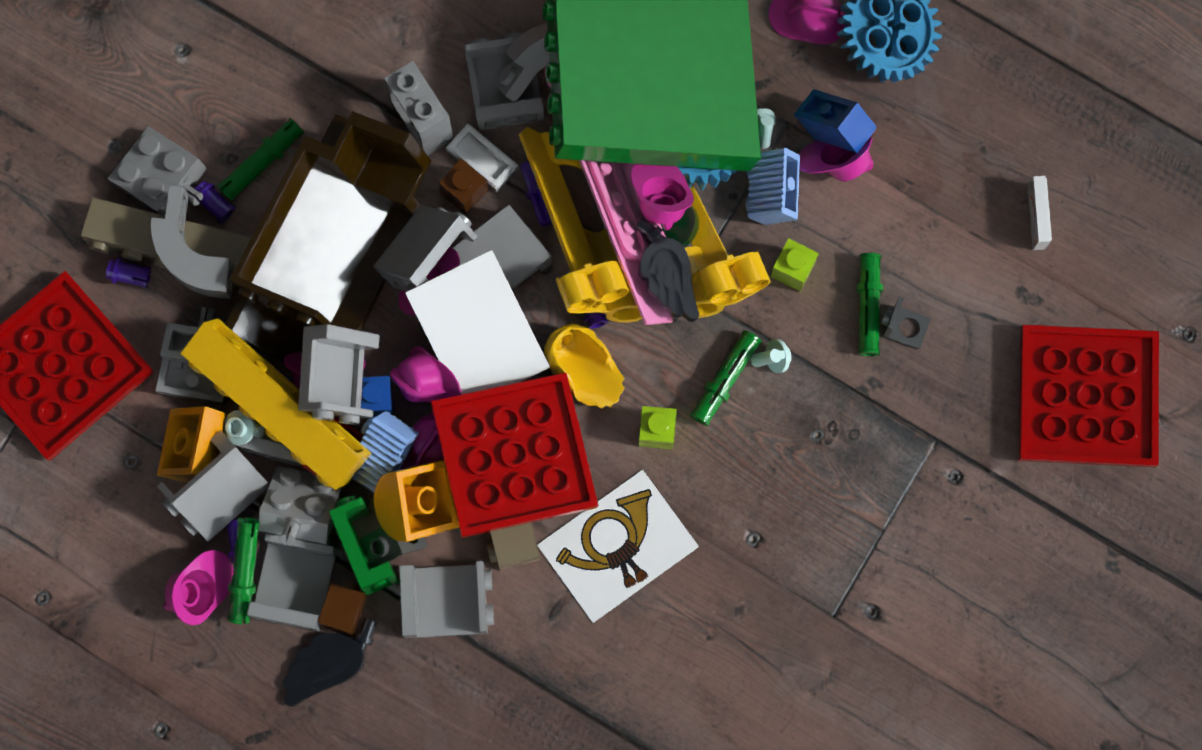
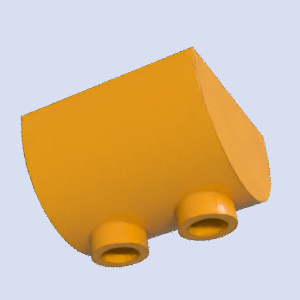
(188, 442)
(415, 502)

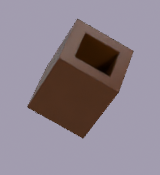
(463, 186)
(343, 607)

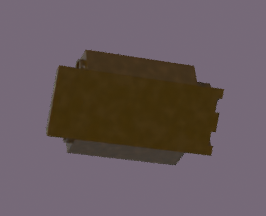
(325, 233)

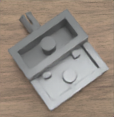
(153, 166)
(175, 374)
(298, 507)

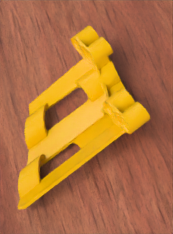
(596, 274)

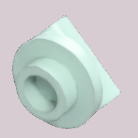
(766, 121)
(776, 356)
(241, 429)

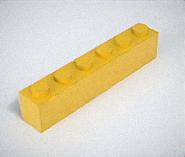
(274, 403)

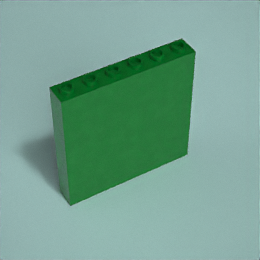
(652, 82)

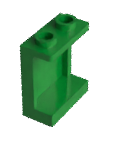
(369, 579)

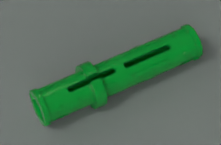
(260, 159)
(869, 304)
(704, 411)
(243, 571)

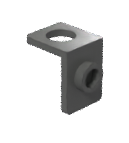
(895, 315)
(382, 548)

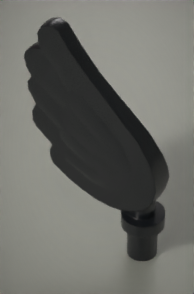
(667, 272)
(327, 663)

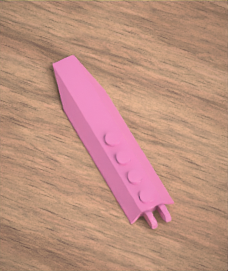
(620, 214)

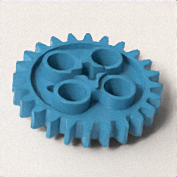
(888, 31)

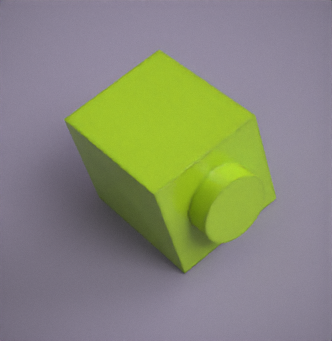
(794, 265)
(657, 427)

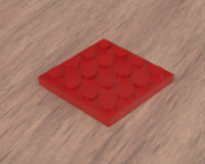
(63, 366)
(1089, 396)
(514, 455)

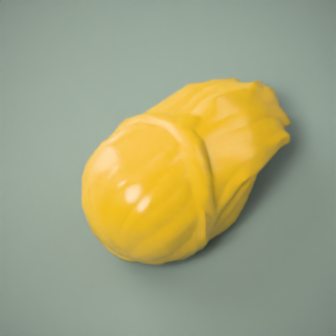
(588, 365)

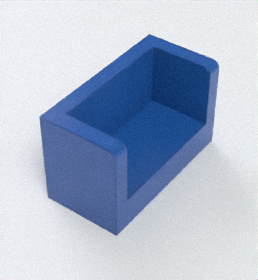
(835, 121)

